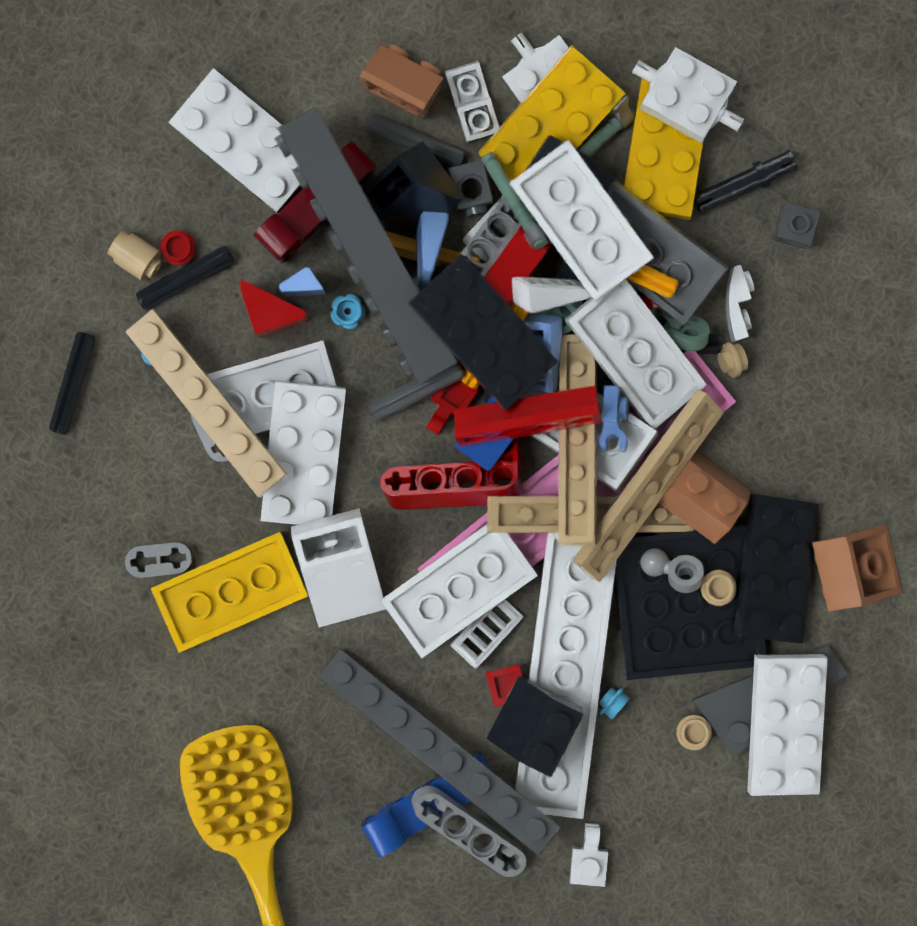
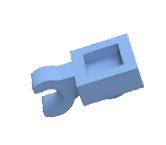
(614, 410)

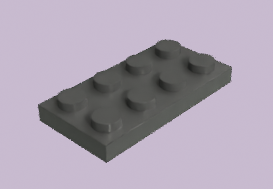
(672, 254)

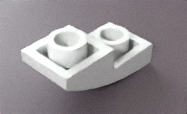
(472, 101)
(738, 291)

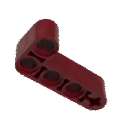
(297, 219)

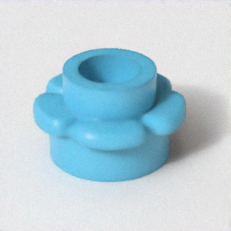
(357, 311)
(613, 702)

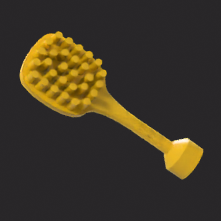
(241, 803)

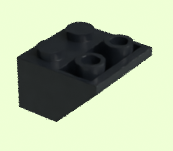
(410, 186)

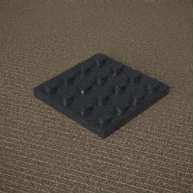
(675, 630)

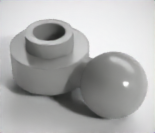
(656, 562)

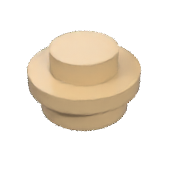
(732, 359)
(718, 587)
(693, 732)

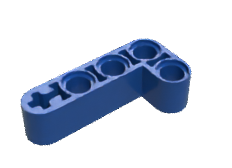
(398, 819)

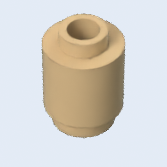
(135, 255)

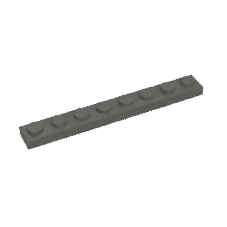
(440, 752)

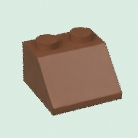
(402, 80)
(706, 497)
(857, 568)

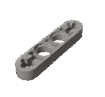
(487, 241)
(465, 836)

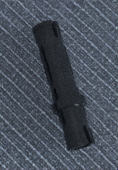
(759, 175)

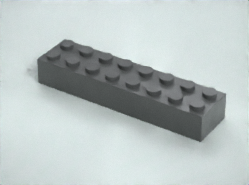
(364, 241)

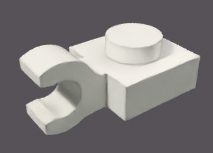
(589, 862)

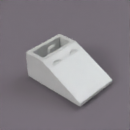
(338, 567)

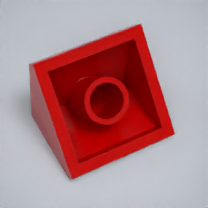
(270, 313)

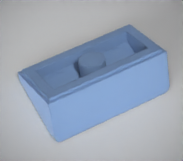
(302, 284)

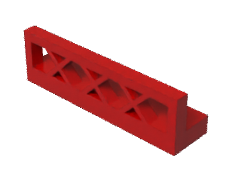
(527, 416)

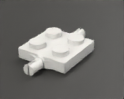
(533, 65)
(688, 95)

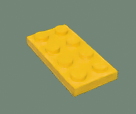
(563, 104)
(662, 164)
(229, 592)

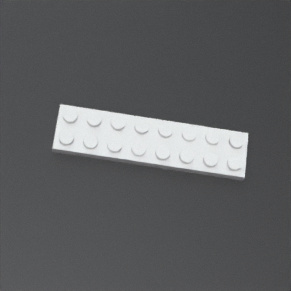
(570, 664)

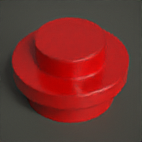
(177, 247)

